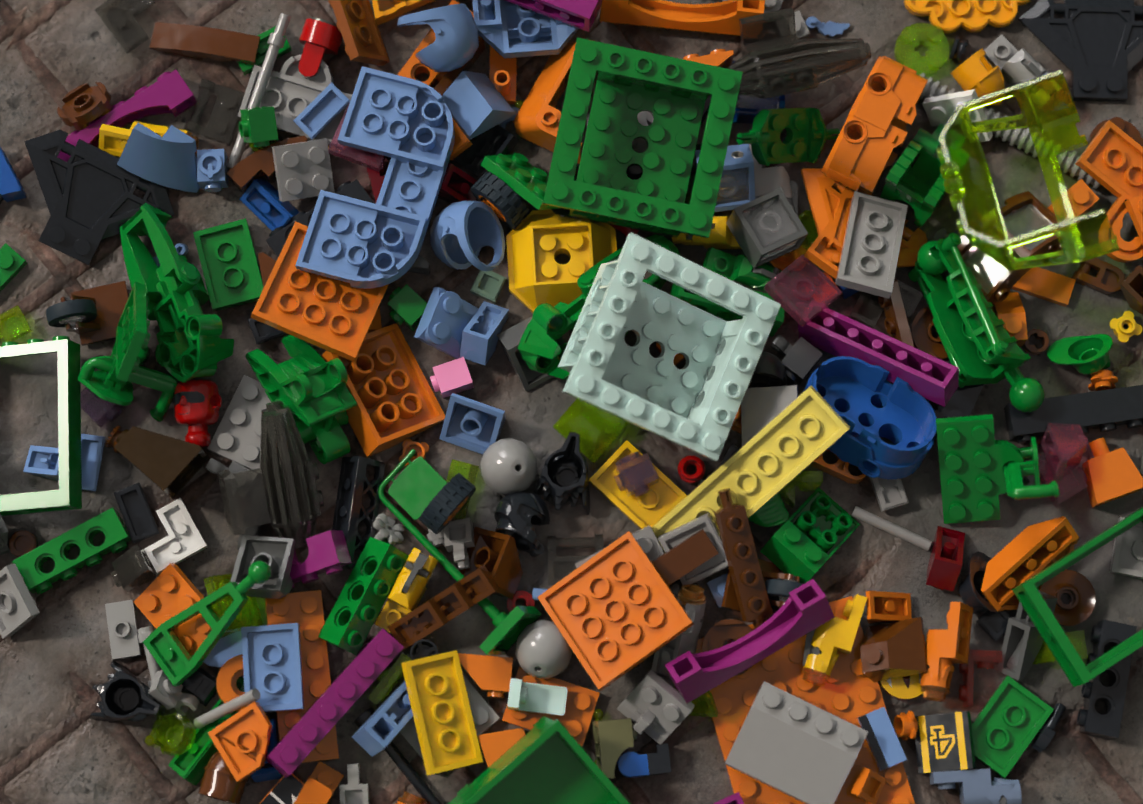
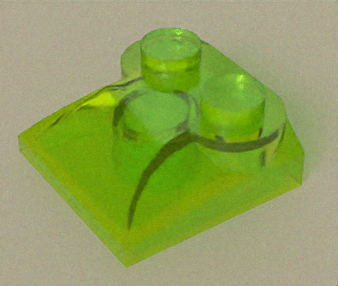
(595, 426)

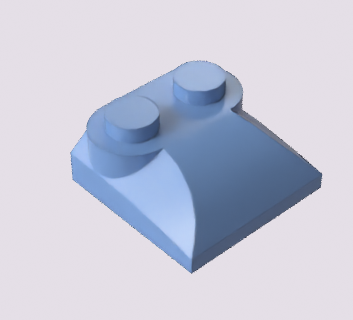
(444, 321)

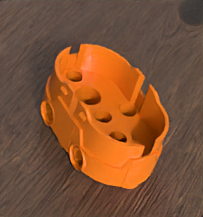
(875, 126)

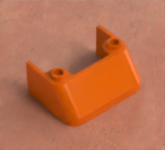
(537, 117)

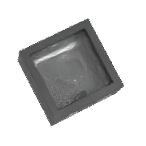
(766, 228)

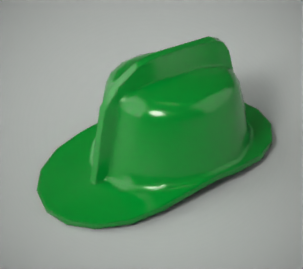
(1083, 353)

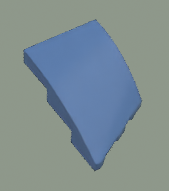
(162, 159)

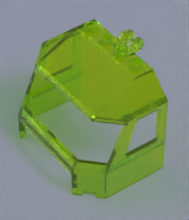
(1052, 121)

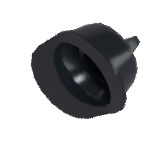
(971, 586)

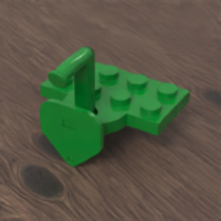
(123, 367)
(981, 468)

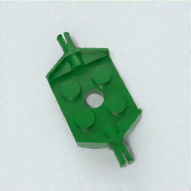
(803, 140)

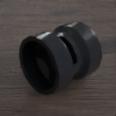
(425, 647)

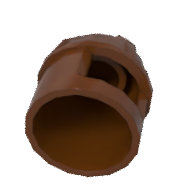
(220, 782)

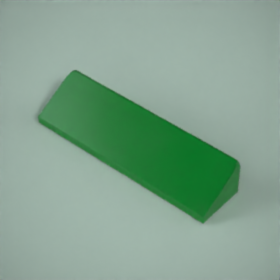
(192, 763)

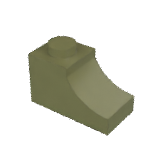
(610, 740)

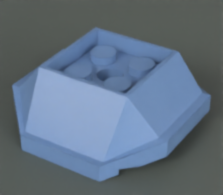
(519, 31)

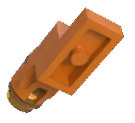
(945, 648)

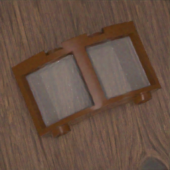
(1021, 215)

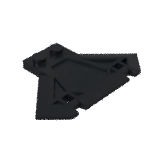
(1093, 40)
(87, 194)

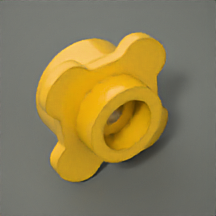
(1124, 334)

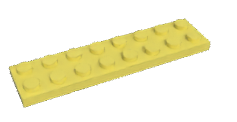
(764, 462)

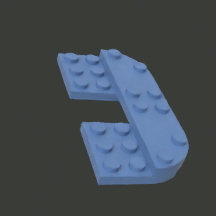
(382, 240)

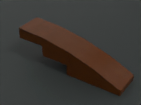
(204, 42)
(443, 607)

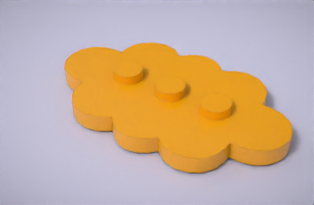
(968, 14)

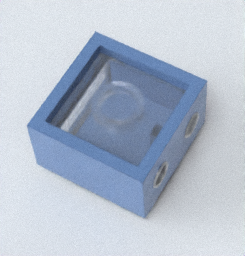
(737, 178)

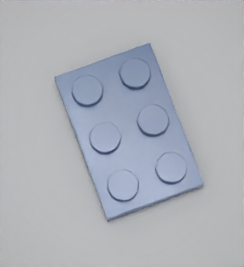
(273, 665)

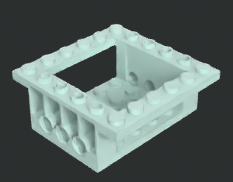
(684, 404)

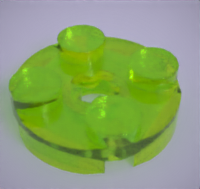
(929, 36)

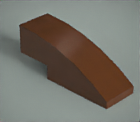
(258, 165)

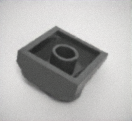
(277, 554)

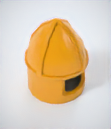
(979, 75)

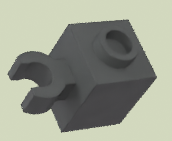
(798, 359)

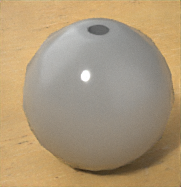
(508, 466)
(542, 650)

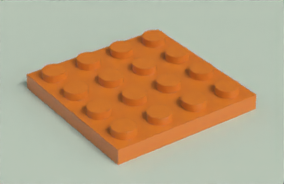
(316, 306)
(615, 610)

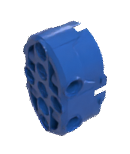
(875, 411)

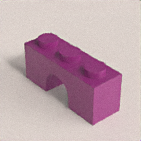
(326, 554)

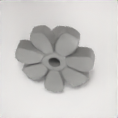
(388, 529)

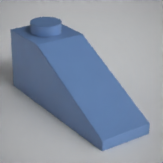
(385, 722)

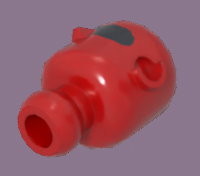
(197, 407)

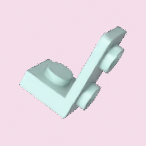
(537, 697)

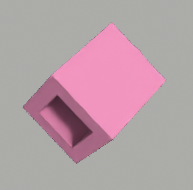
(451, 377)

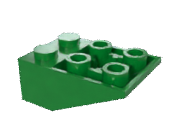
(810, 536)

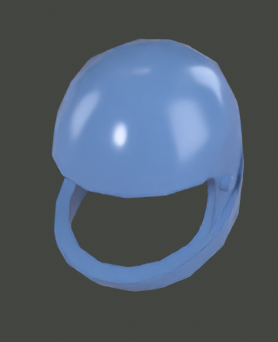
(454, 34)
(462, 232)

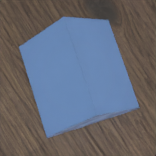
(476, 103)
(471, 424)

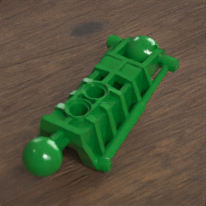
(968, 325)

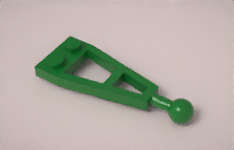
(167, 647)

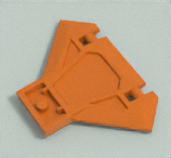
(831, 216)

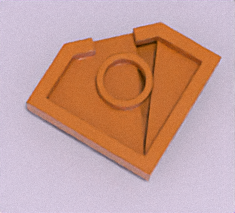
(243, 740)

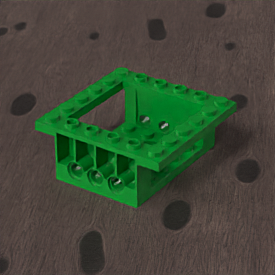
(625, 86)

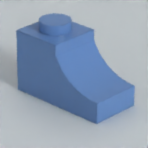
(481, 332)

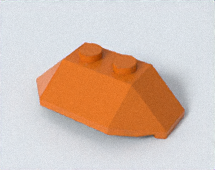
(1025, 557)

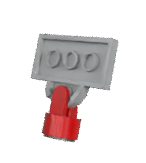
(301, 79)

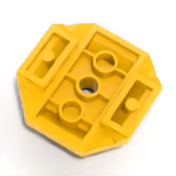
(532, 253)

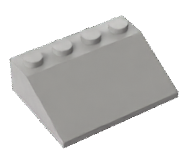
(795, 746)

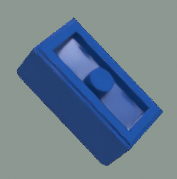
(265, 204)

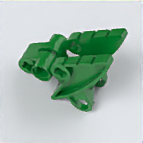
(923, 183)
(312, 391)

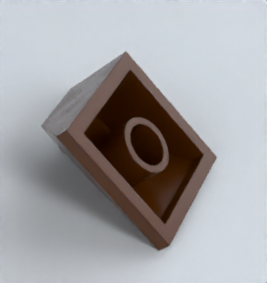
(499, 556)
(894, 650)

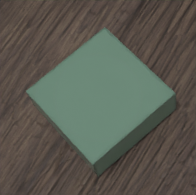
(488, 285)

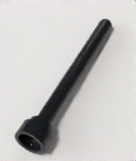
(403, 765)

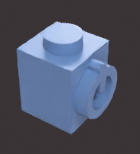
(212, 169)

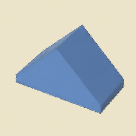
(42, 462)

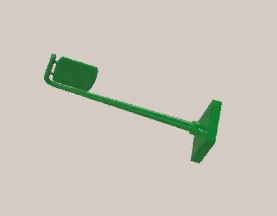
(413, 492)

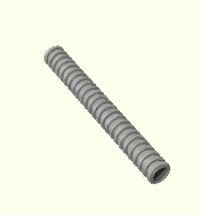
(1019, 137)

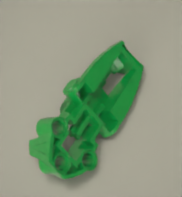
(550, 322)
(187, 338)

